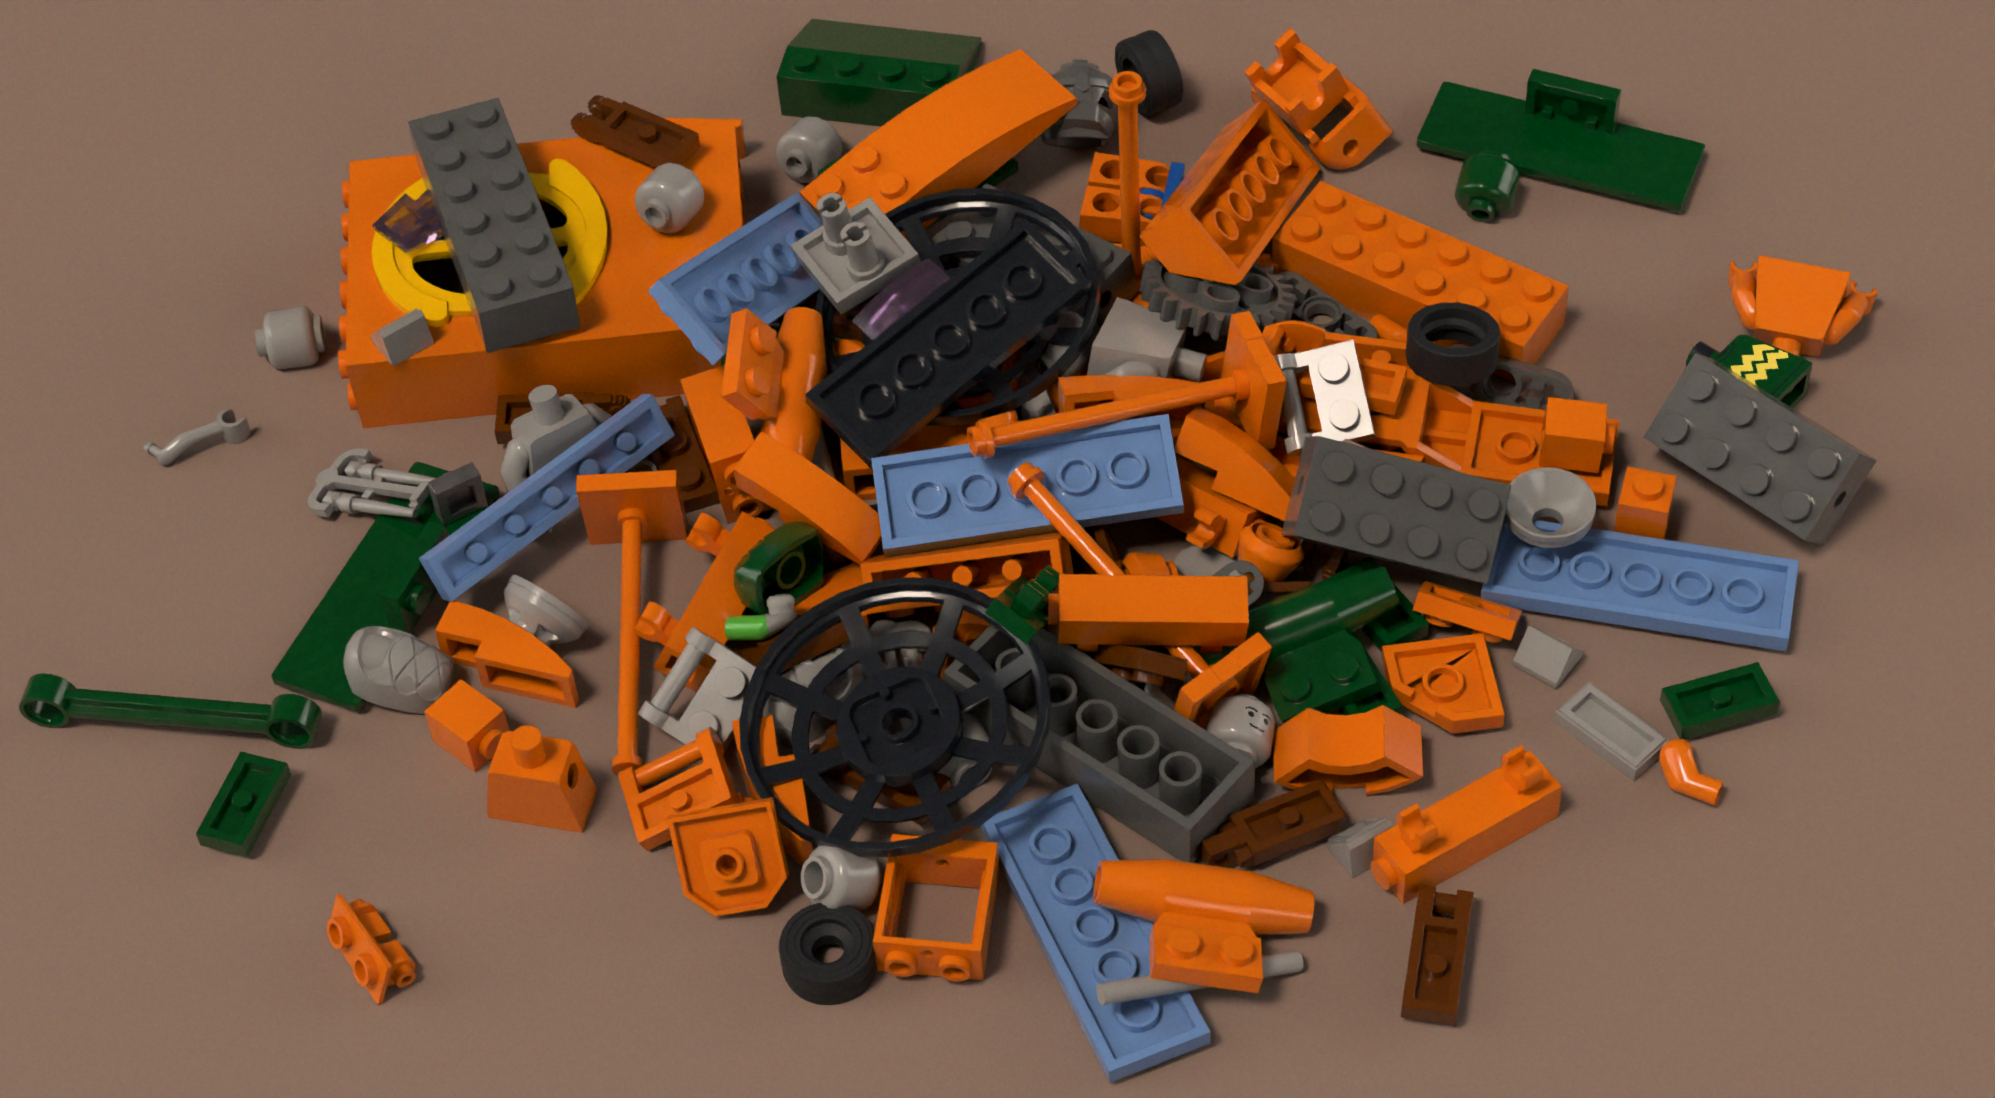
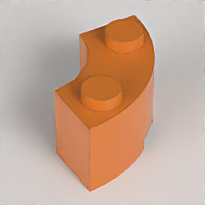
(1348, 751)

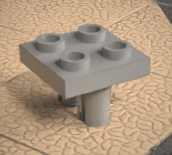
(853, 251)

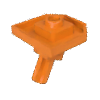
(730, 855)

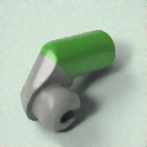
(763, 626)

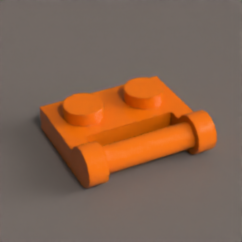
(692, 790)

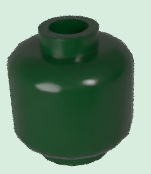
(1487, 185)

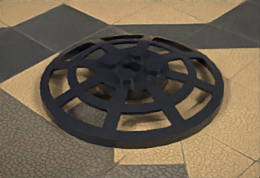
(1007, 205)
(887, 696)

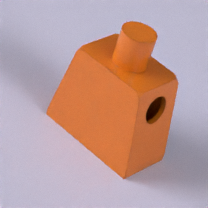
(539, 781)

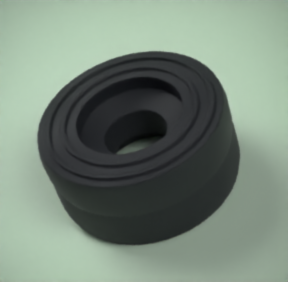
(1156, 64)
(833, 981)

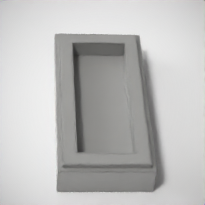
(1610, 731)

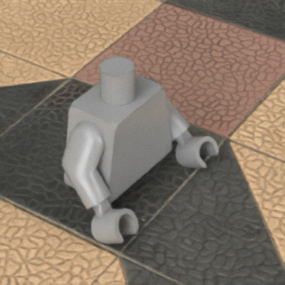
(1142, 345)
(548, 432)

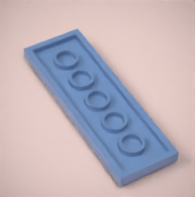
(742, 271)
(959, 499)
(1649, 585)
(1051, 864)

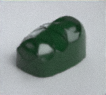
(782, 563)

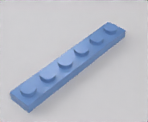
(544, 498)

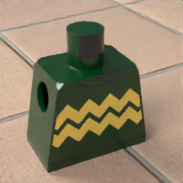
(1764, 365)

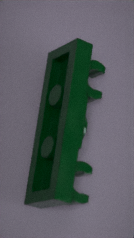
(1024, 604)

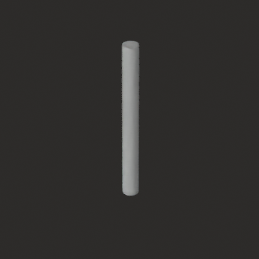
(1146, 987)

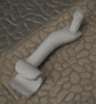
(232, 432)

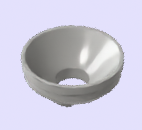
(1551, 494)
(542, 613)

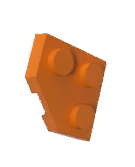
(1446, 682)

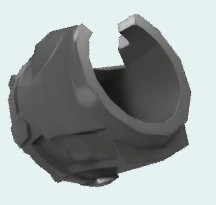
(1085, 123)

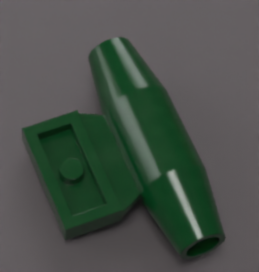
(1312, 651)

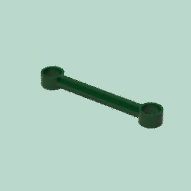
(287, 721)

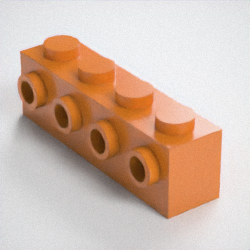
(980, 566)

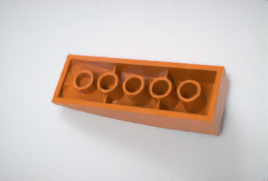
(949, 137)

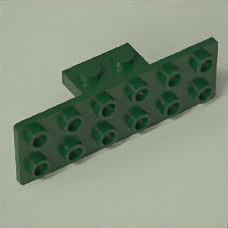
(1565, 136)
(376, 587)

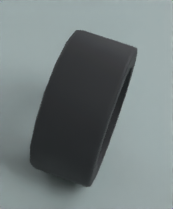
(1446, 364)

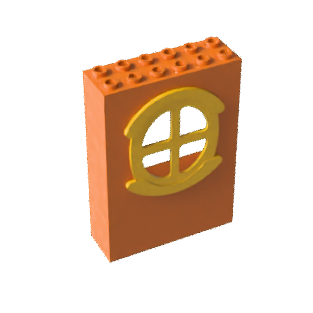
(610, 258)

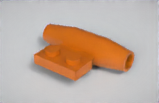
(772, 375)
(1204, 917)

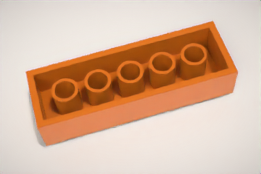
(1398, 266)

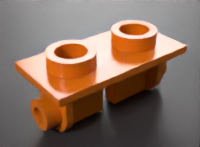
(357, 933)

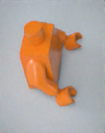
(1797, 304)

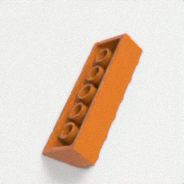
(1232, 199)

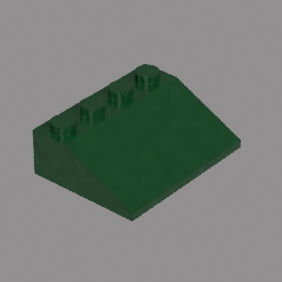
(867, 70)

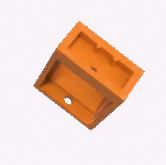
(723, 440)
(953, 864)

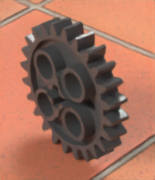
(1209, 304)

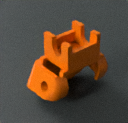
(1305, 90)

